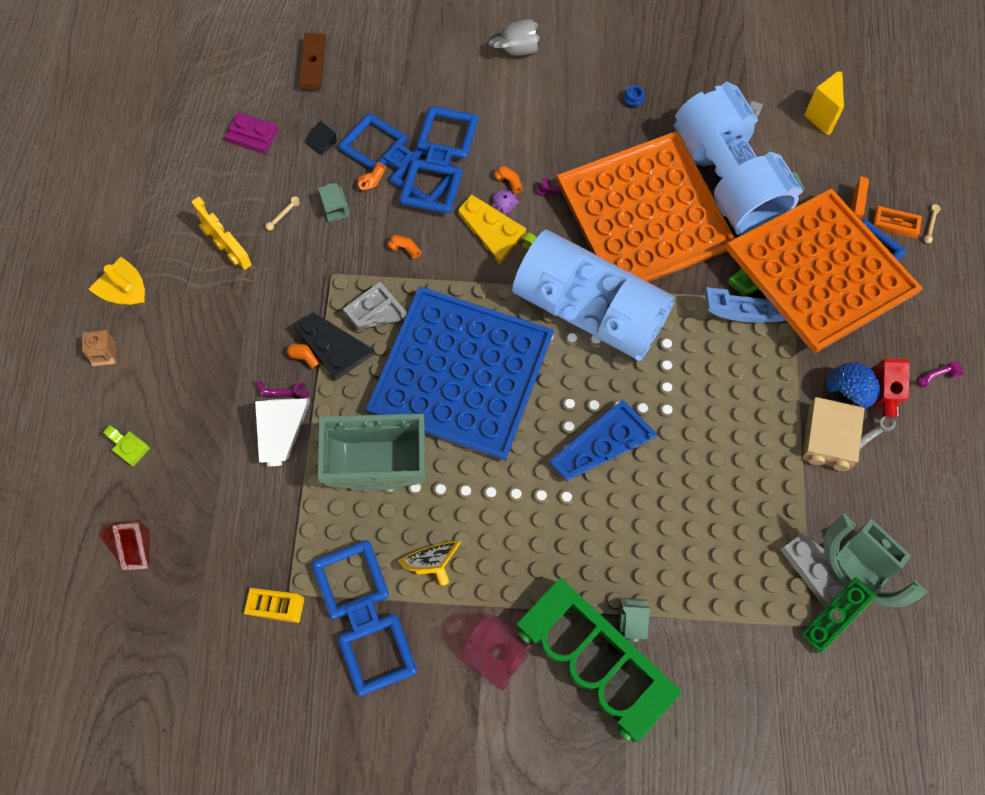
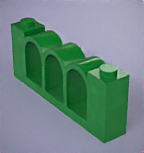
(650, 703)

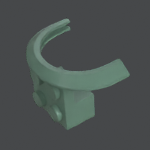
(872, 558)

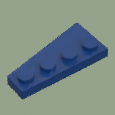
(606, 439)

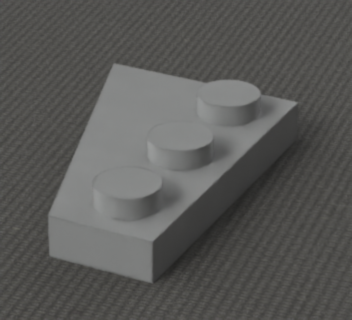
(813, 567)

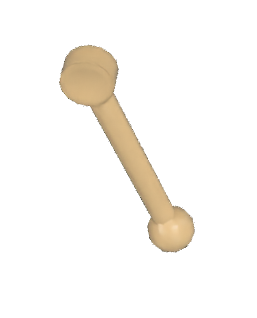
(294, 202)
(934, 210)

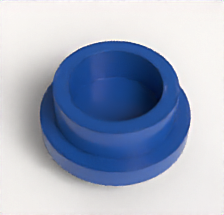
(634, 95)

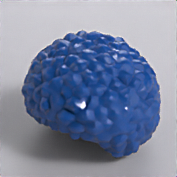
(855, 382)

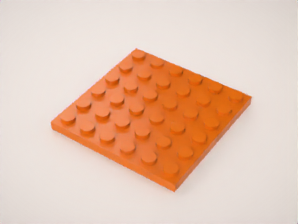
(647, 209)
(823, 270)

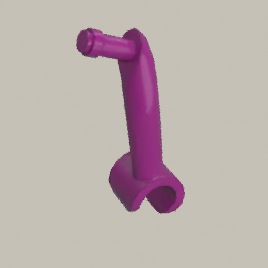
(545, 188)
(954, 368)
(283, 392)

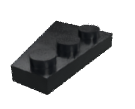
(332, 345)

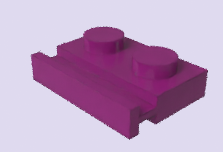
(251, 133)

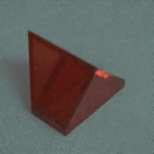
(128, 543)

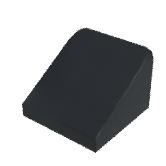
(321, 138)

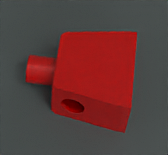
(894, 385)

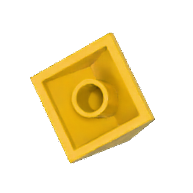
(827, 104)

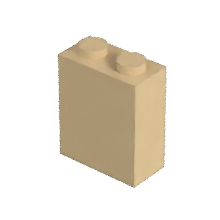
(833, 434)

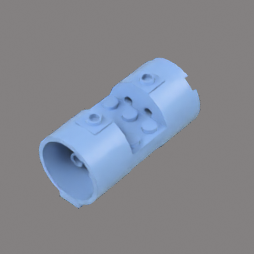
(718, 133)
(593, 294)

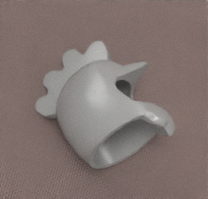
(518, 38)

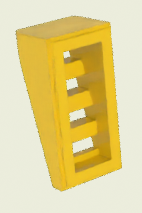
(290, 608)

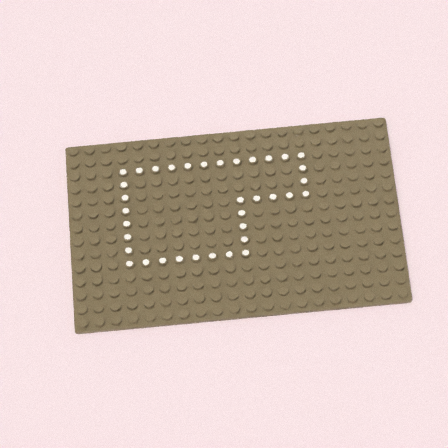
(672, 522)

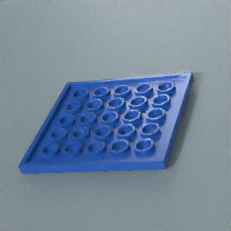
(462, 371)

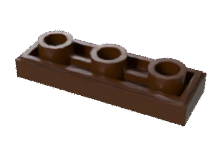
(312, 61)

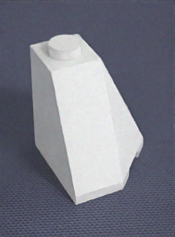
(278, 427)

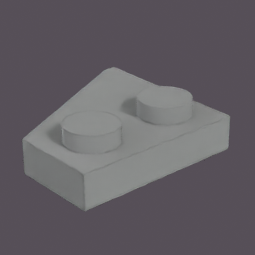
(375, 308)

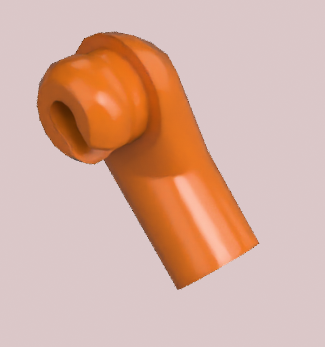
(511, 176)
(371, 179)
(405, 242)
(303, 352)

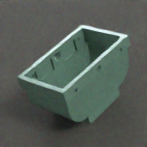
(372, 451)

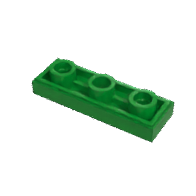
(851, 603)

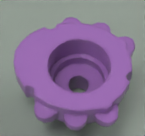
(504, 201)

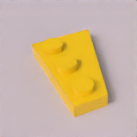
(211, 226)
(494, 229)

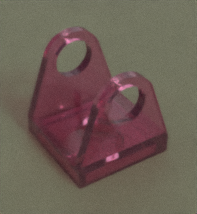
(487, 635)

